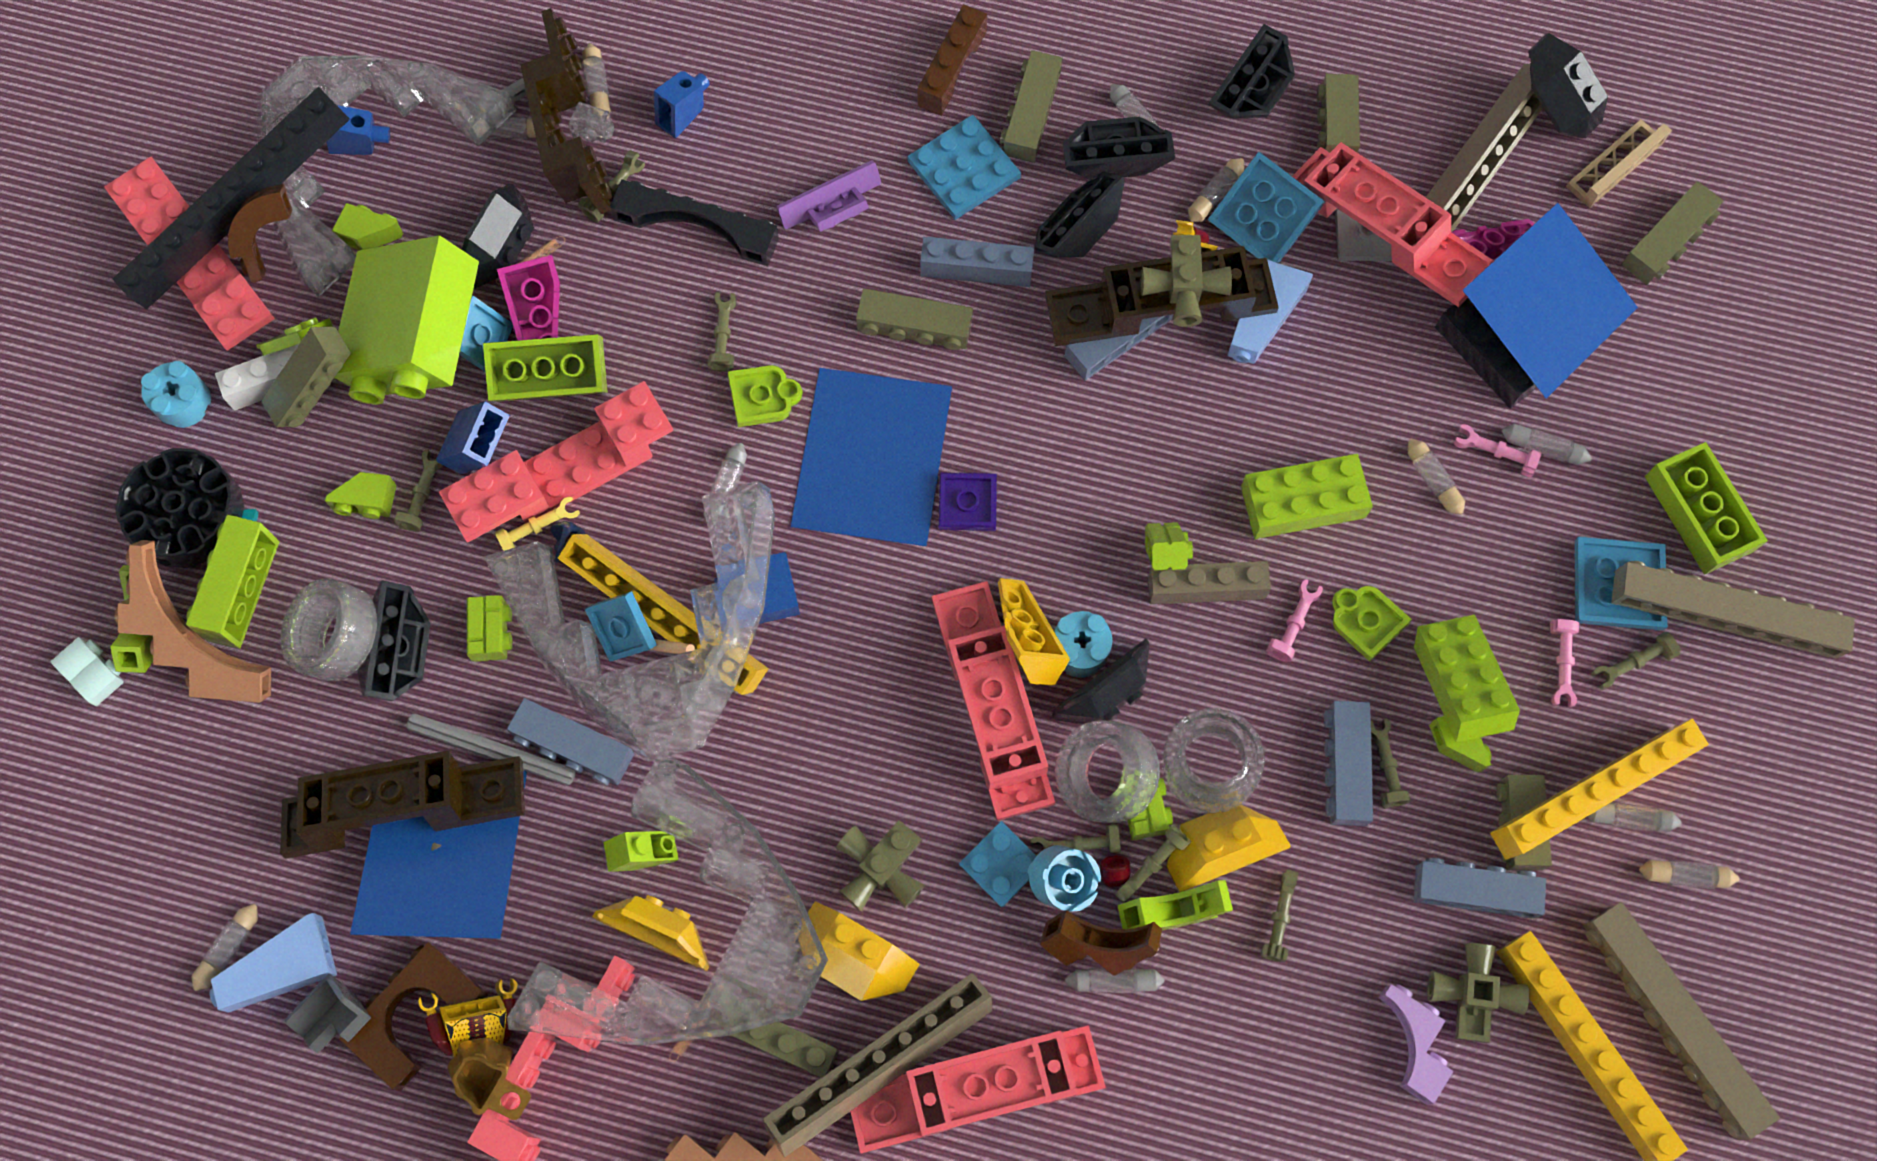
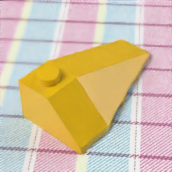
(1030, 634)

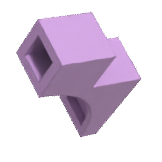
(1425, 1073)

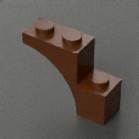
(1114, 949)

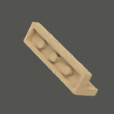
(1619, 167)

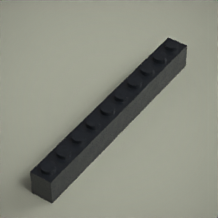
(211, 214)

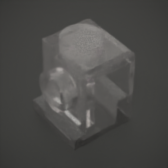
(591, 123)

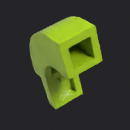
(131, 651)
(1177, 908)

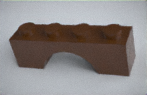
(941, 77)

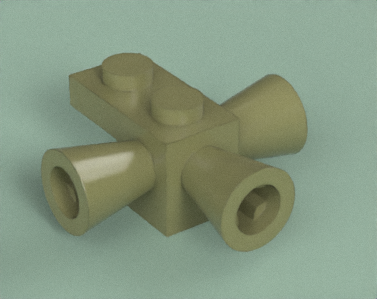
(1186, 279)
(881, 865)
(1477, 994)

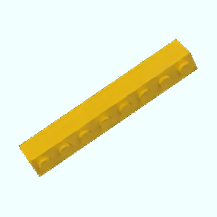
(659, 609)
(1598, 789)
(1591, 1050)

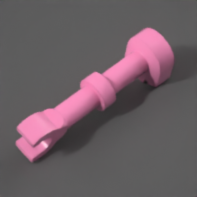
(1499, 449)
(1565, 629)
(1282, 649)

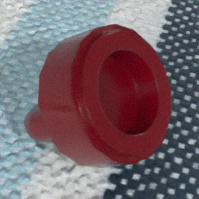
(1115, 870)

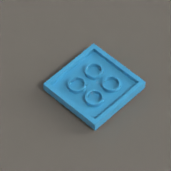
(964, 167)
(1266, 209)
(1594, 581)

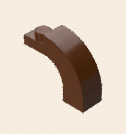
(258, 210)

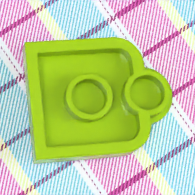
(292, 336)
(762, 395)
(1367, 619)

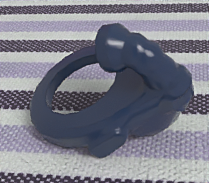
(561, 533)

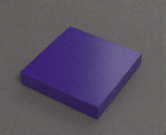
(967, 501)

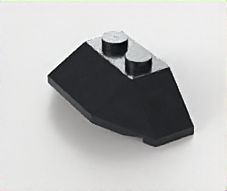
(1257, 77)
(1566, 87)
(1118, 147)
(1082, 217)
(498, 233)
(399, 644)
(1109, 690)

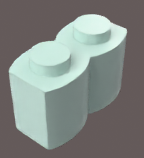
(87, 670)

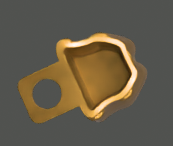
(481, 1074)

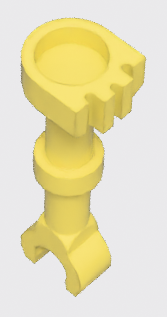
(534, 525)

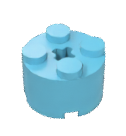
(175, 394)
(1094, 633)
(1064, 878)

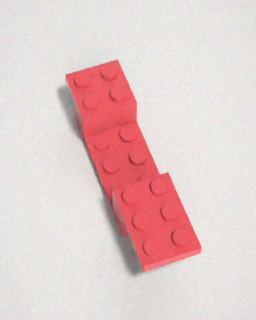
(1399, 215)
(214, 282)
(564, 470)
(995, 701)
(979, 1088)
(494, 1131)

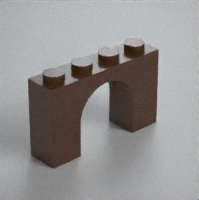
(375, 1041)

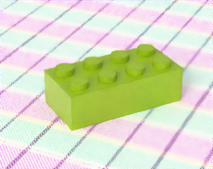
(545, 368)
(1306, 496)
(1705, 508)
(232, 581)
(1466, 678)

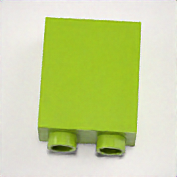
(405, 318)

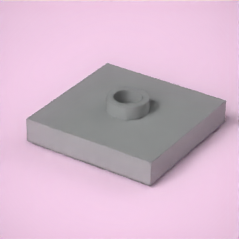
(1358, 242)

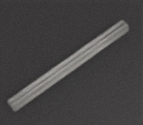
(489, 748)

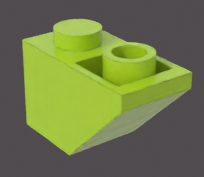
(365, 229)
(365, 495)
(1468, 753)
(639, 850)

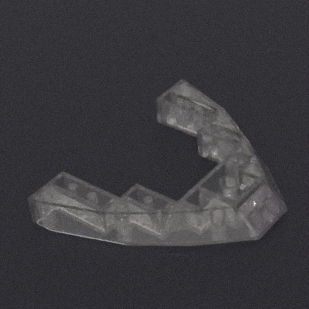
(466, 103)
(674, 699)
(762, 974)

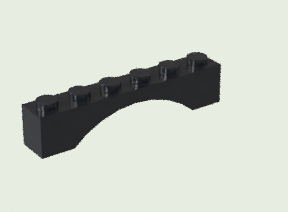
(645, 206)

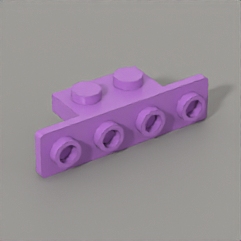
(832, 200)

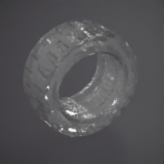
(308, 622)
(1139, 774)
(1201, 793)

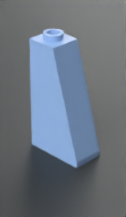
(1256, 332)
(280, 965)

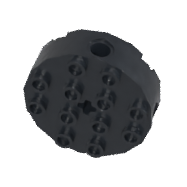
(178, 505)

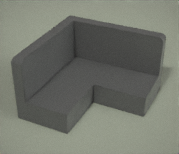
(328, 1011)

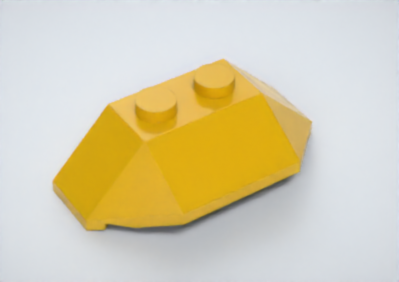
(1224, 844)
(657, 927)
(859, 958)

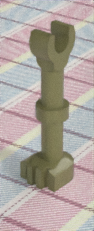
(629, 167)
(721, 360)
(411, 521)
(1664, 645)
(1395, 796)
(1110, 841)
(1153, 863)
(1274, 950)

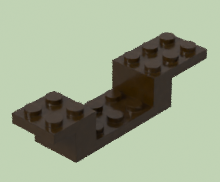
(553, 87)
(1117, 306)
(397, 791)

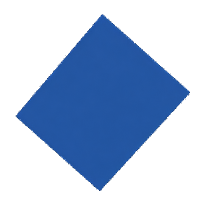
(1550, 300)
(872, 457)
(438, 892)

